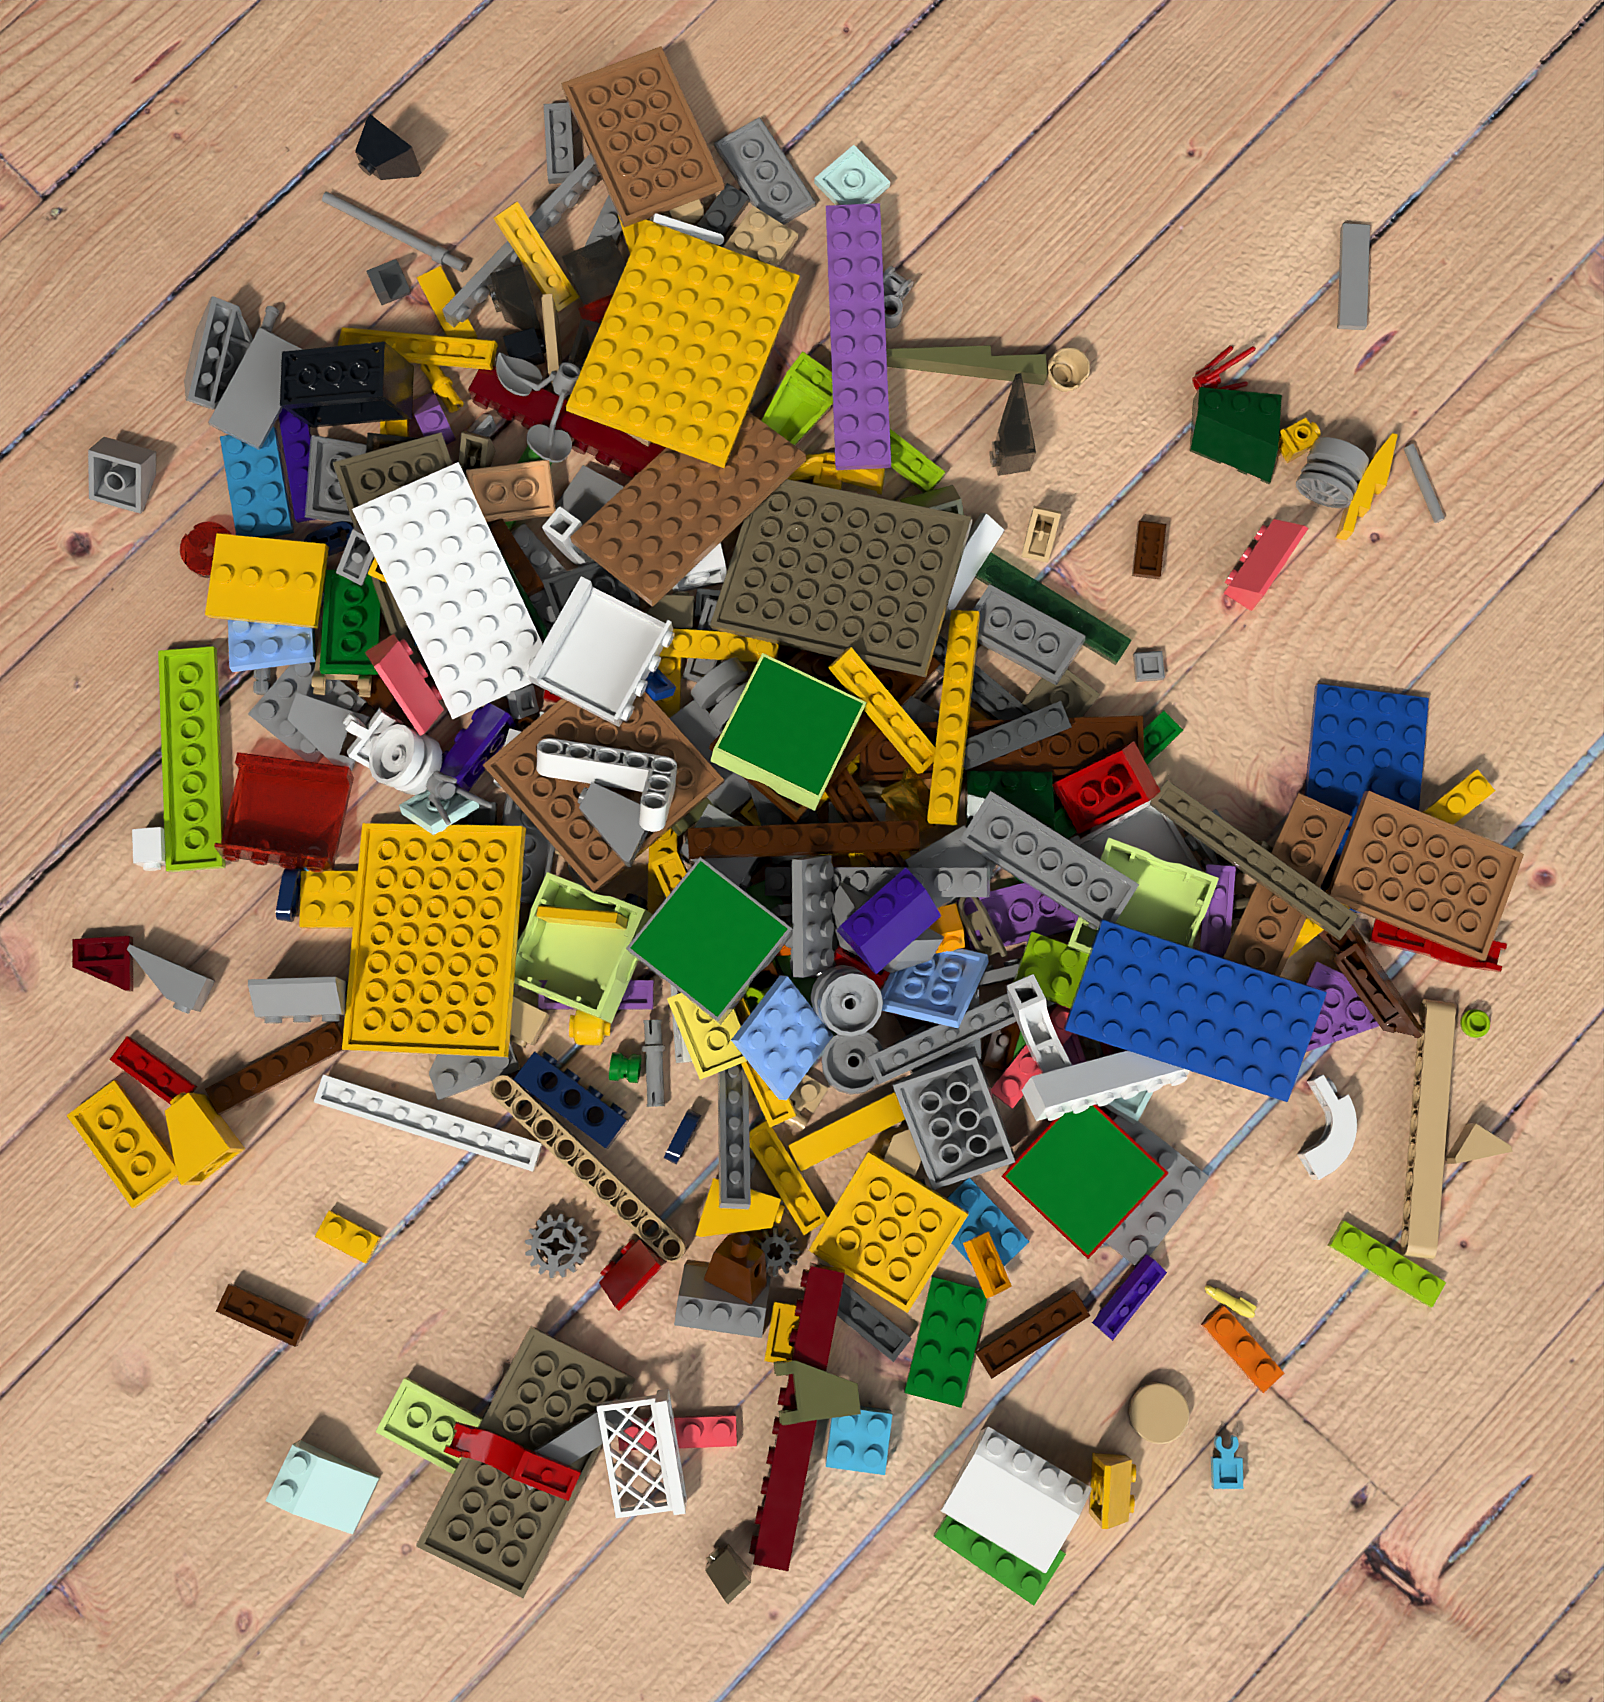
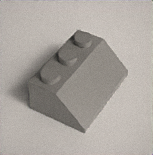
(298, 999)
(713, 1309)

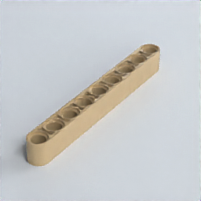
(1428, 1130)
(573, 1163)

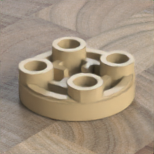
(1158, 1413)

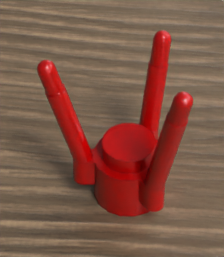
(1210, 378)

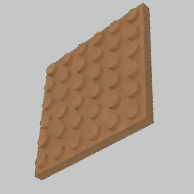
(554, 802)

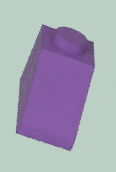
(431, 417)

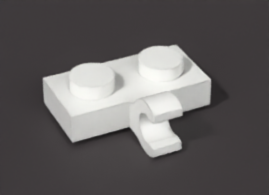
(367, 734)

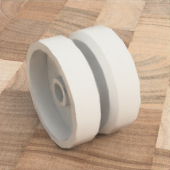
(404, 759)

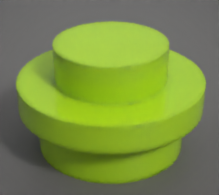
(1475, 1023)

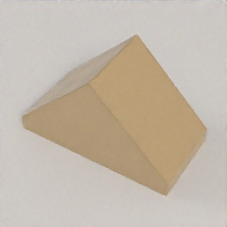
(1041, 534)
(1476, 1144)

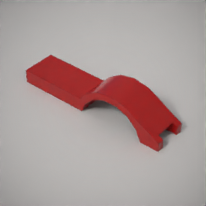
(1400, 939)
(513, 1460)

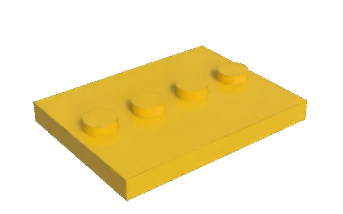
(266, 580)

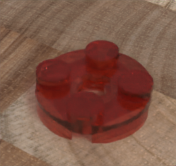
(194, 543)

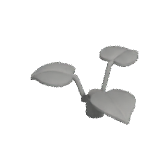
(520, 378)

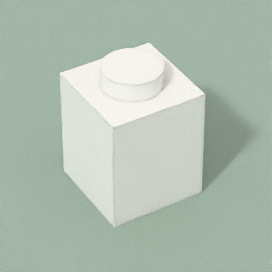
(149, 848)

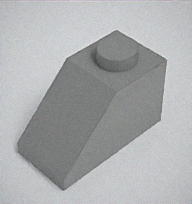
(356, 557)

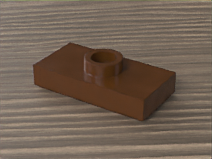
(1149, 550)

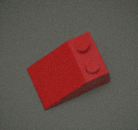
(1106, 787)
(631, 1272)

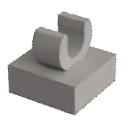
(522, 702)

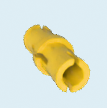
(443, 387)

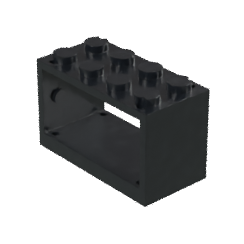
(347, 384)

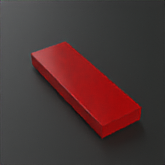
(151, 1070)

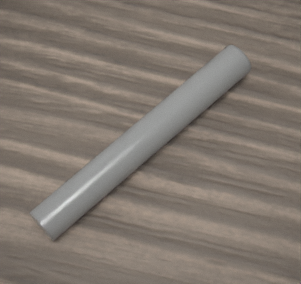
(1424, 483)

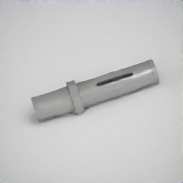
(654, 1062)

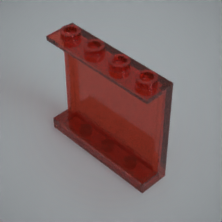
(286, 812)

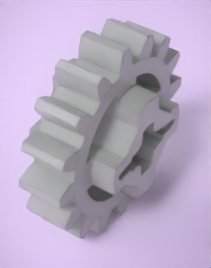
(558, 1232)

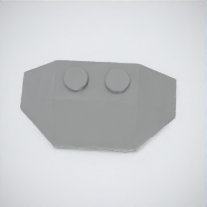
(216, 352)
(849, 900)

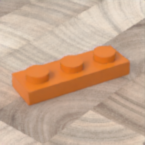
(1242, 1349)

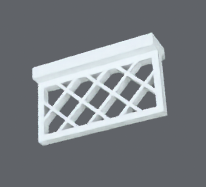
(668, 1457)

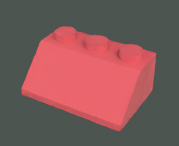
(1263, 562)
(406, 682)

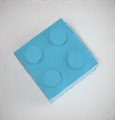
(860, 1441)

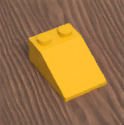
(1110, 1492)

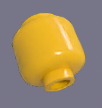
(588, 1029)

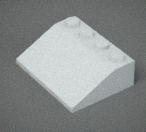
(1016, 1499)

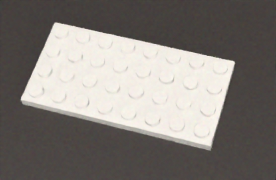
(452, 588)

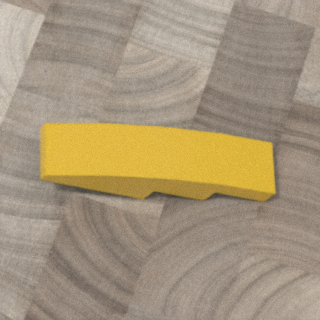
(1372, 482)
(847, 1132)

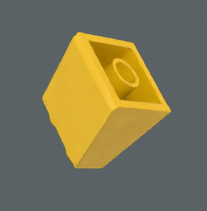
(199, 1138)
(762, 1214)

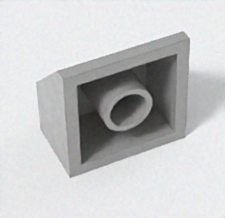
(121, 474)

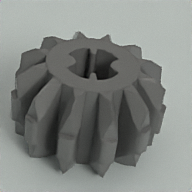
(785, 1253)

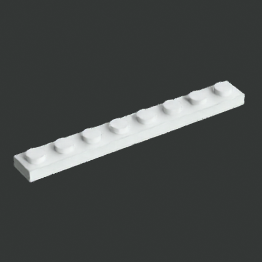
(428, 1123)

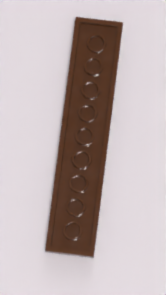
(1060, 753)

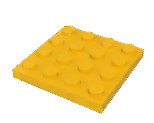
(888, 1231)

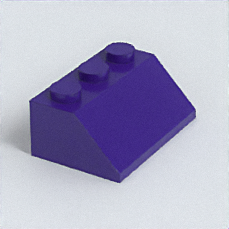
(476, 745)
(890, 921)

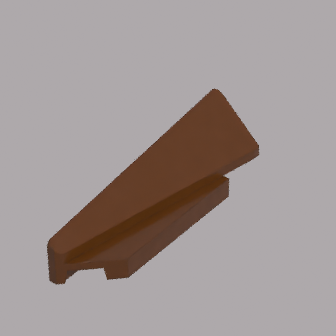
(1372, 983)

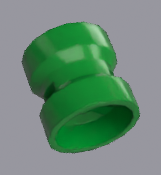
(624, 1067)

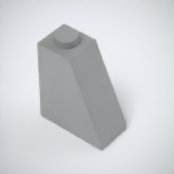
(614, 819)

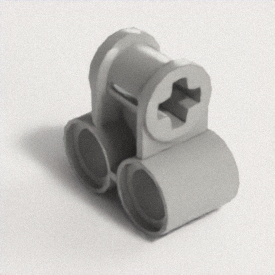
(895, 291)

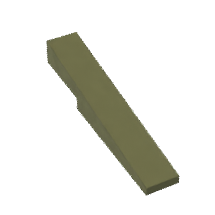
(971, 362)

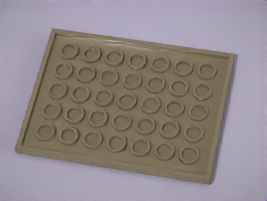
(843, 573)

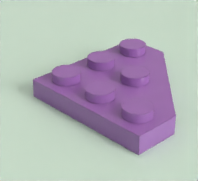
(1342, 1010)

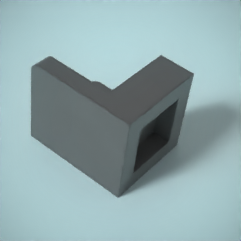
(388, 282)

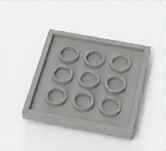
(1164, 1205)

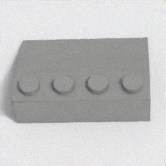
(954, 1119)

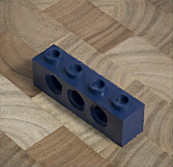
(532, 1077)

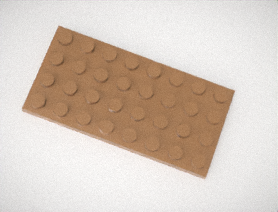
(684, 509)

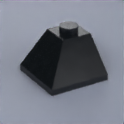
(385, 153)

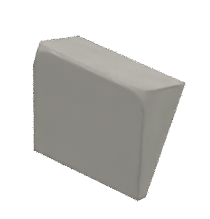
(483, 425)

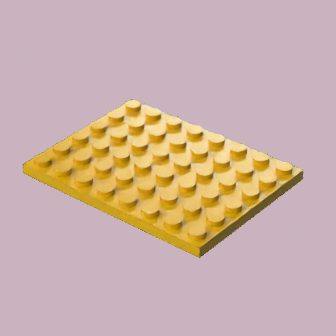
(683, 343)
(434, 940)

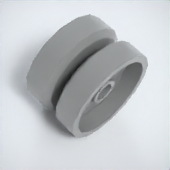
(858, 1012)
(836, 1067)

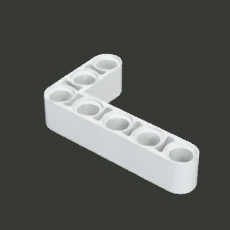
(614, 768)

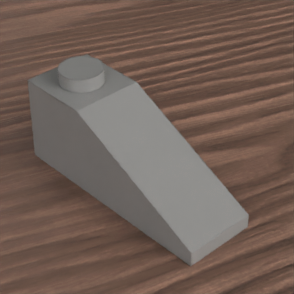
(174, 981)

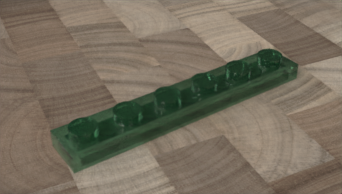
(1099, 636)

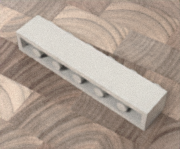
(1097, 1083)

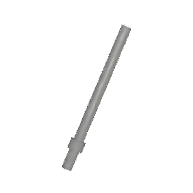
(438, 254)

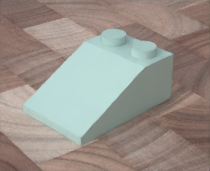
(322, 1488)

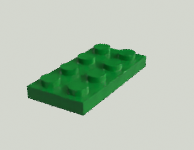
(349, 625)
(946, 1342)

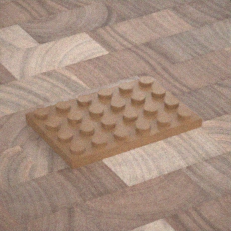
(642, 136)
(1424, 875)

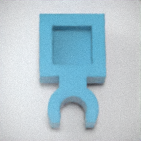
(1226, 1469)

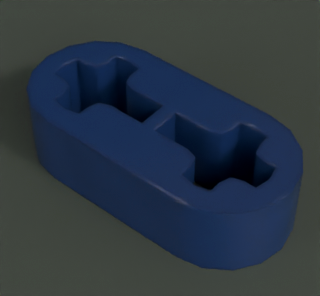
(329, 534)
(288, 895)
(682, 1136)

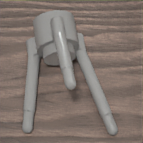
(443, 788)

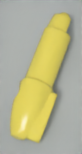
(1237, 1305)

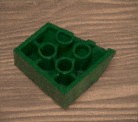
(1237, 429)
(1024, 789)

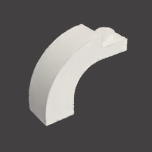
(559, 530)
(1035, 1024)
(1338, 1134)

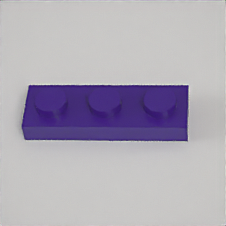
(1129, 1297)

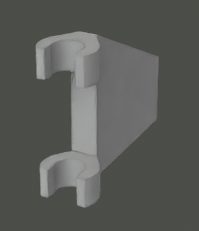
(323, 726)

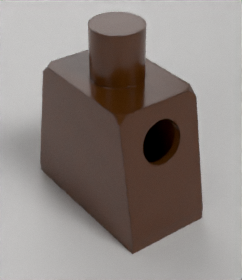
(738, 1268)

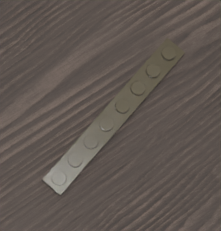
(1254, 860)

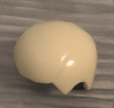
(1067, 369)

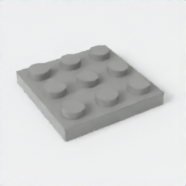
(276, 704)

